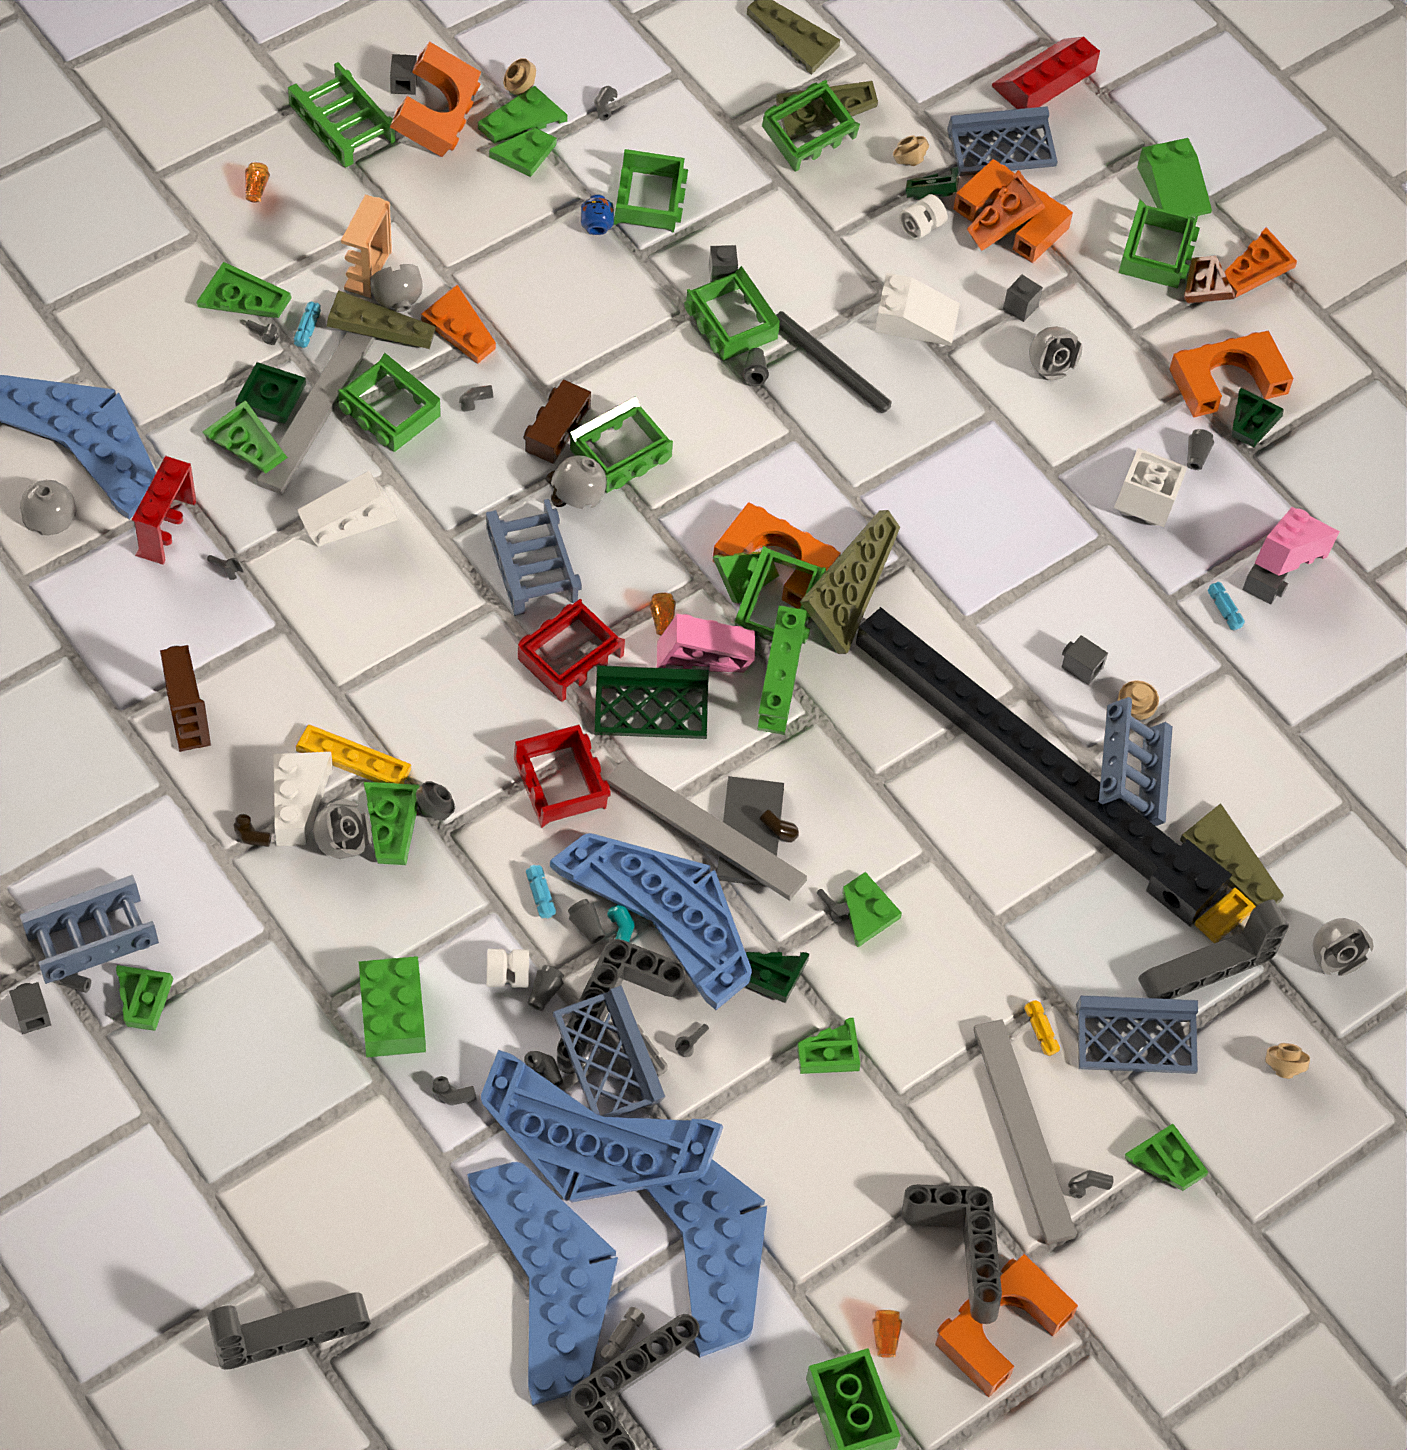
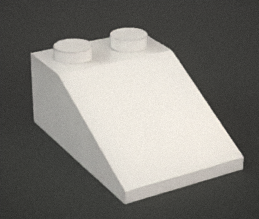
(916, 311)
(1150, 488)

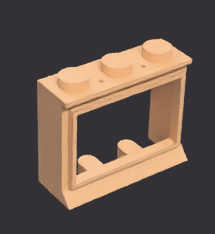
(372, 234)

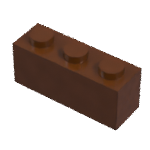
(556, 420)

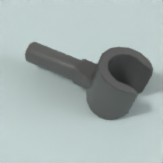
(268, 332)
(230, 566)
(837, 912)
(691, 1040)

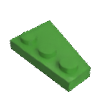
(522, 113)
(243, 293)
(247, 438)
(392, 819)

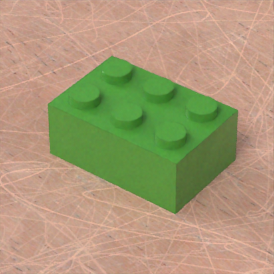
(392, 1006)
(852, 1403)

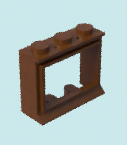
(183, 696)

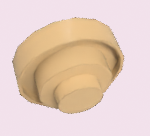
(519, 76)
(911, 150)
(1143, 696)
(1287, 1060)

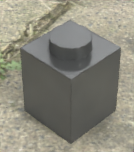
(401, 76)
(722, 261)
(1022, 298)
(1265, 584)
(1083, 659)
(30, 1007)

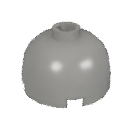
(397, 288)
(1054, 352)
(579, 481)
(47, 507)
(342, 830)
(1341, 946)

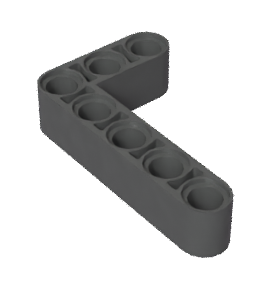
(1222, 959)
(616, 972)
(974, 1211)
(285, 1332)
(623, 1379)

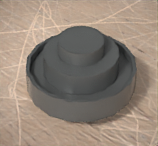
(435, 801)

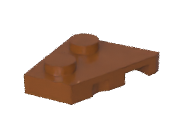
(1207, 281)

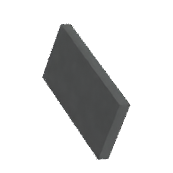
(744, 806)

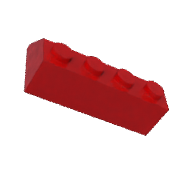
(1049, 73)

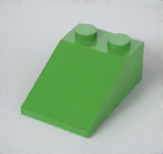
(1175, 178)

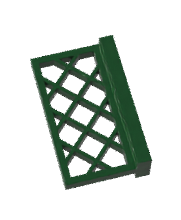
(651, 679)

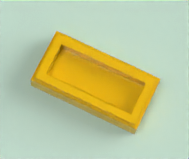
(1225, 915)

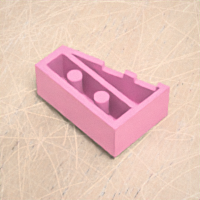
(1295, 541)
(705, 644)

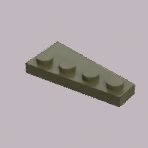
(801, 37)
(817, 115)
(373, 320)
(1226, 845)

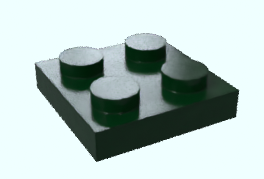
(271, 392)

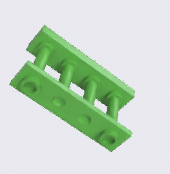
(329, 132)
(781, 670)

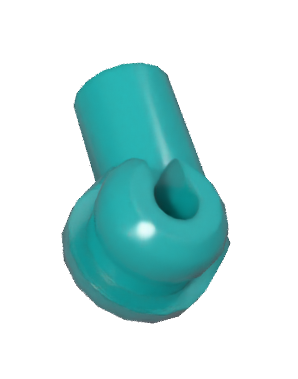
(624, 921)

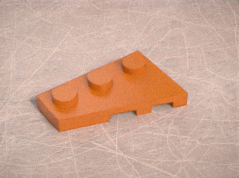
(1009, 210)
(1259, 264)
(460, 325)

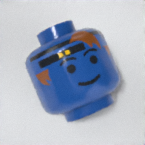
(597, 215)

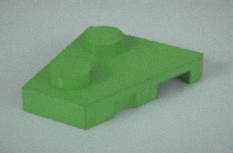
(524, 151)
(737, 571)
(869, 908)
(143, 995)
(830, 1050)
(1169, 1158)

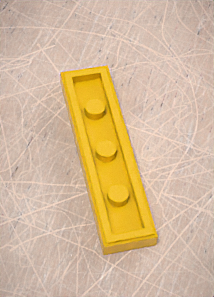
(354, 756)

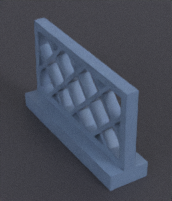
(995, 123)
(1137, 1009)
(633, 1047)

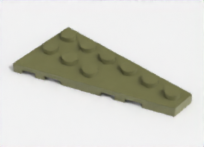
(847, 586)

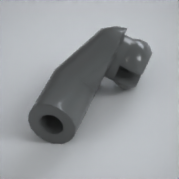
(601, 101)
(544, 1064)
(1087, 1179)

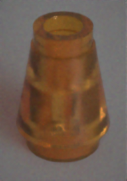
(255, 181)
(662, 610)
(887, 1331)

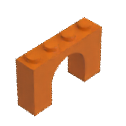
(457, 82)
(1033, 237)
(1253, 353)
(758, 528)
(1023, 1287)

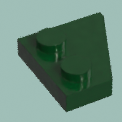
(932, 184)
(1254, 417)
(775, 973)

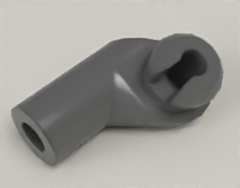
(473, 394)
(77, 982)
(451, 1095)

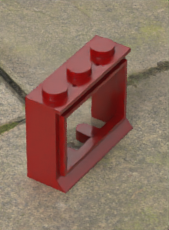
(170, 482)
(578, 672)
(588, 766)

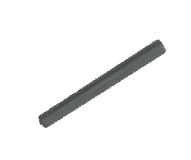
(833, 363)

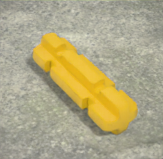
(1042, 1028)

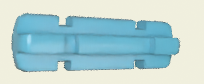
(307, 324)
(1226, 606)
(540, 891)

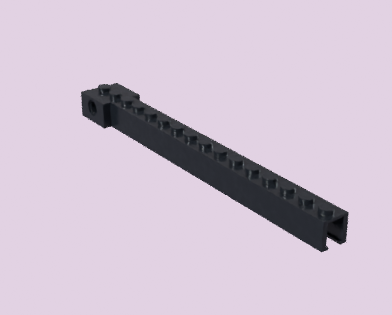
(1178, 875)

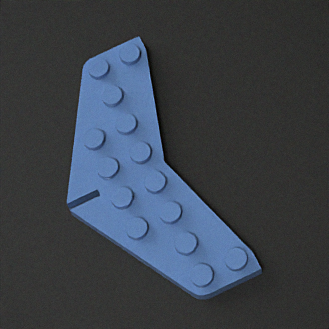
(90, 425)
(663, 890)
(606, 1152)
(719, 1251)
(564, 1289)

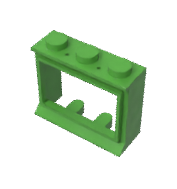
(814, 147)
(654, 165)
(1151, 269)
(710, 326)
(371, 420)
(638, 463)
(756, 583)

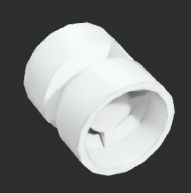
(923, 217)
(508, 968)

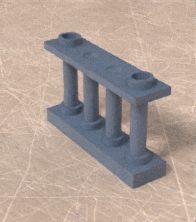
(512, 573)
(1154, 765)
(83, 907)

